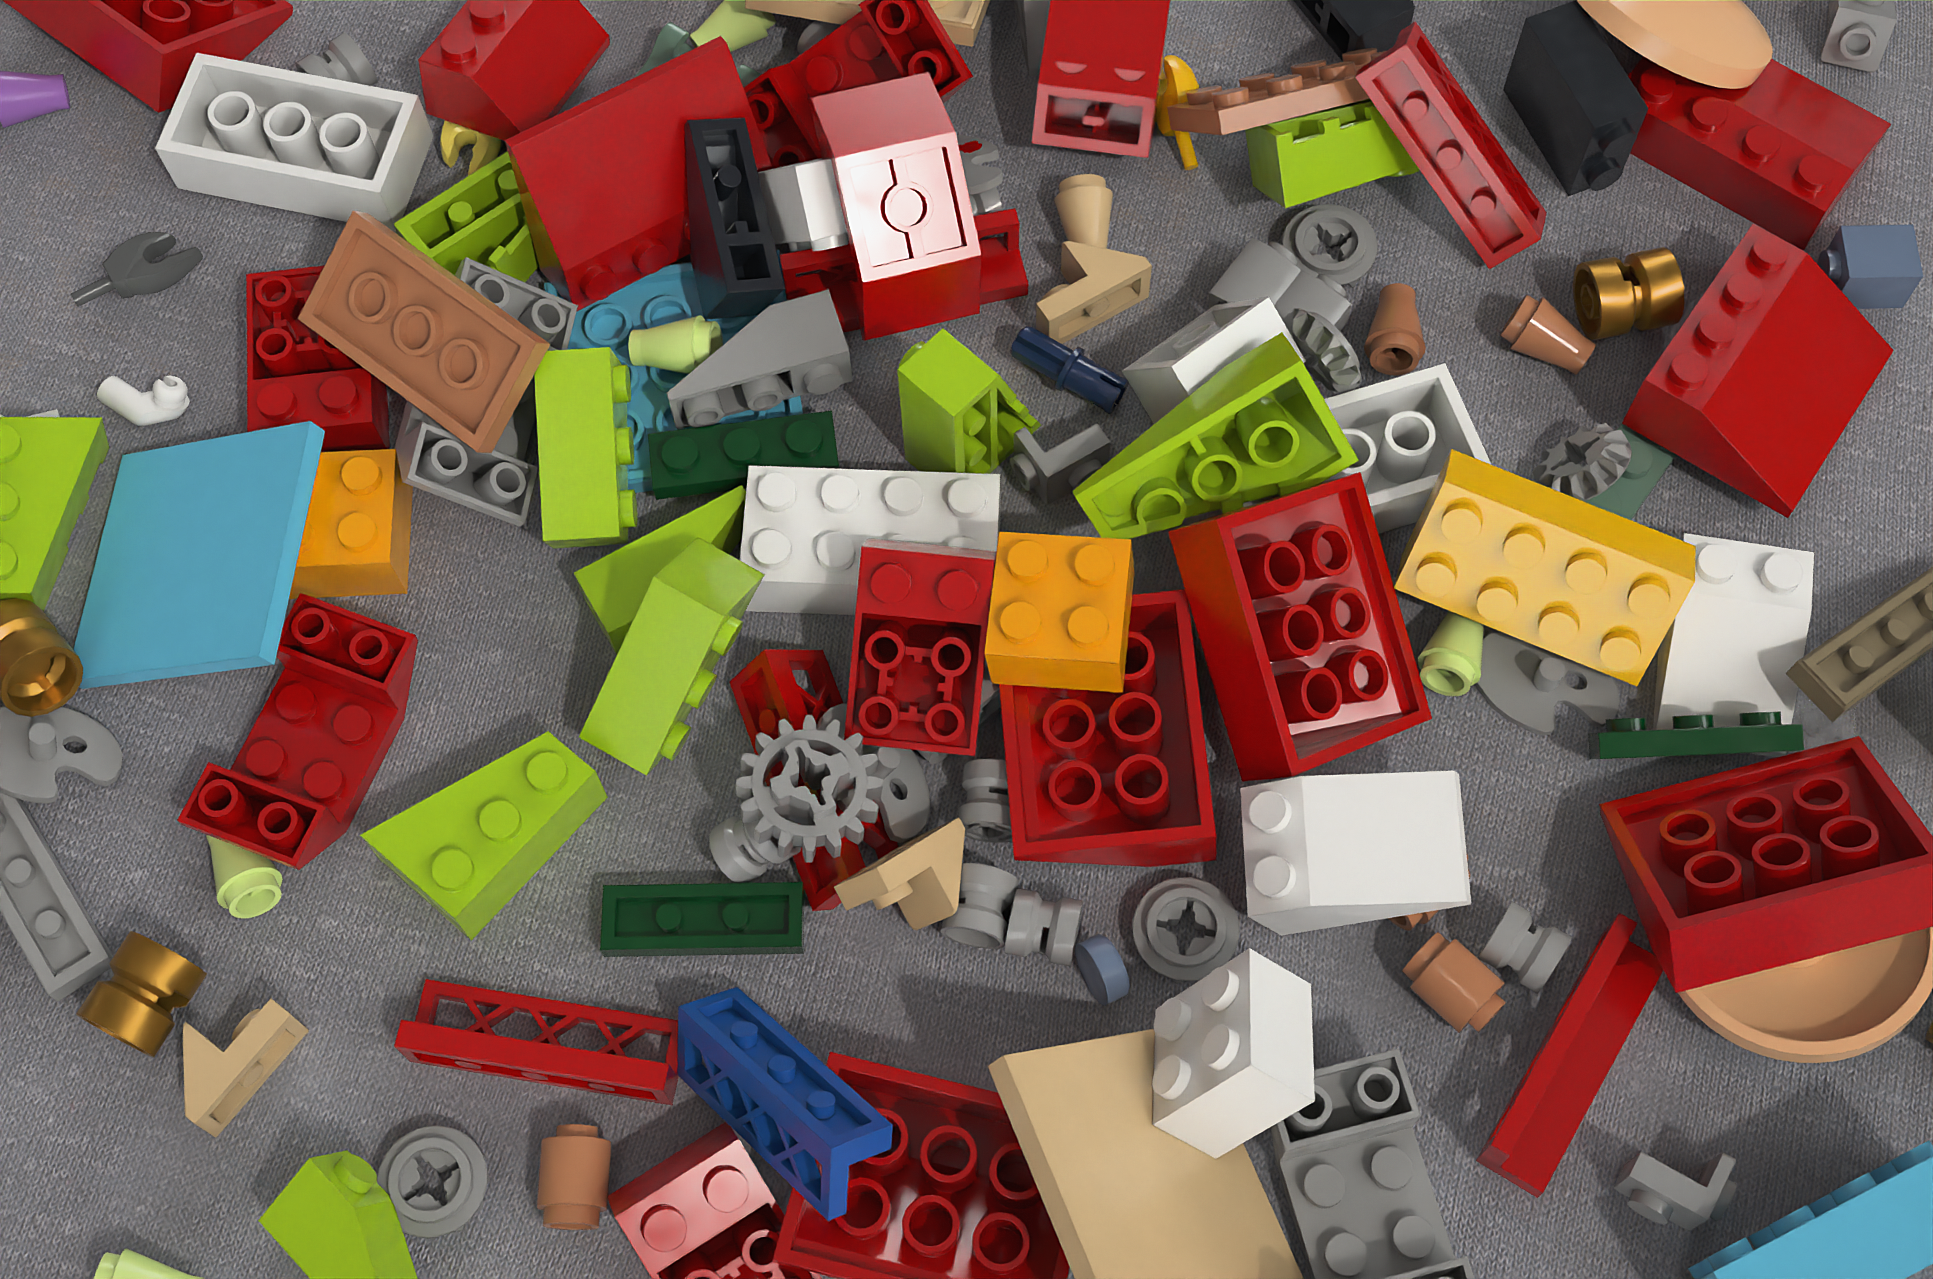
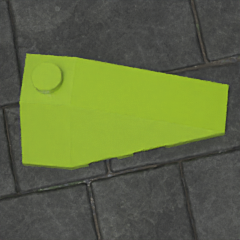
(1232, 441)

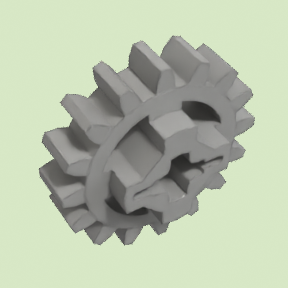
(823, 763)

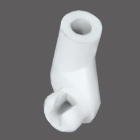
(164, 403)

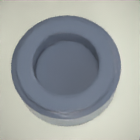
(1102, 969)

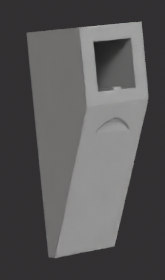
(775, 357)

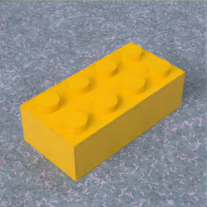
(1546, 567)

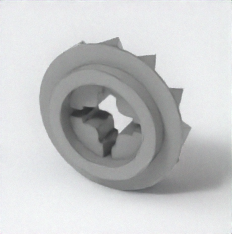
(1334, 226)
(1325, 349)
(1603, 450)
(1211, 914)
(443, 1150)

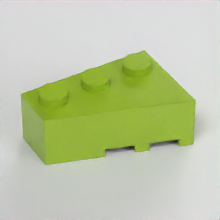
(1324, 153)
(477, 221)
(956, 409)
(584, 448)
(43, 490)
(670, 656)
(489, 830)

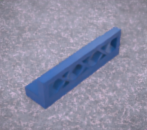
(767, 1077)

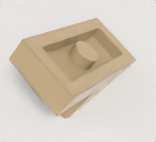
(1100, 287)
(917, 875)
(224, 1081)

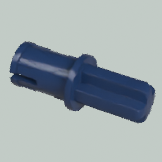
(1069, 368)

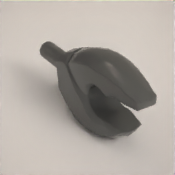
(132, 269)

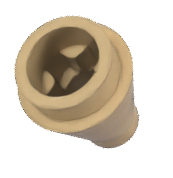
(1085, 209)

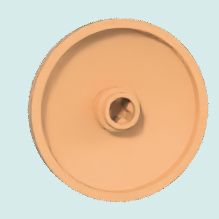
(1698, 39)
(1823, 1004)

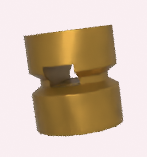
(1639, 293)
(35, 662)
(142, 993)

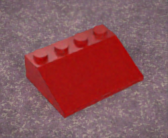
(154, 42)
(1761, 150)
(612, 173)
(1762, 373)
(1300, 628)
(1115, 770)
(1773, 863)
(936, 1204)

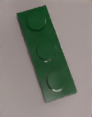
(719, 455)
(1695, 737)
(702, 919)

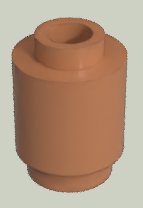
(1455, 983)
(573, 1178)

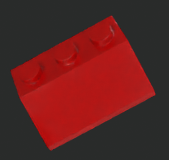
(509, 63)

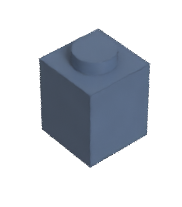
(1874, 264)

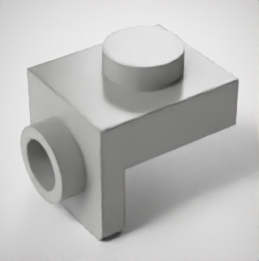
(1858, 33)
(1061, 467)
(1668, 1195)

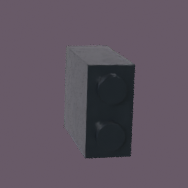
(1574, 98)

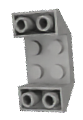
(448, 467)
(1361, 1178)

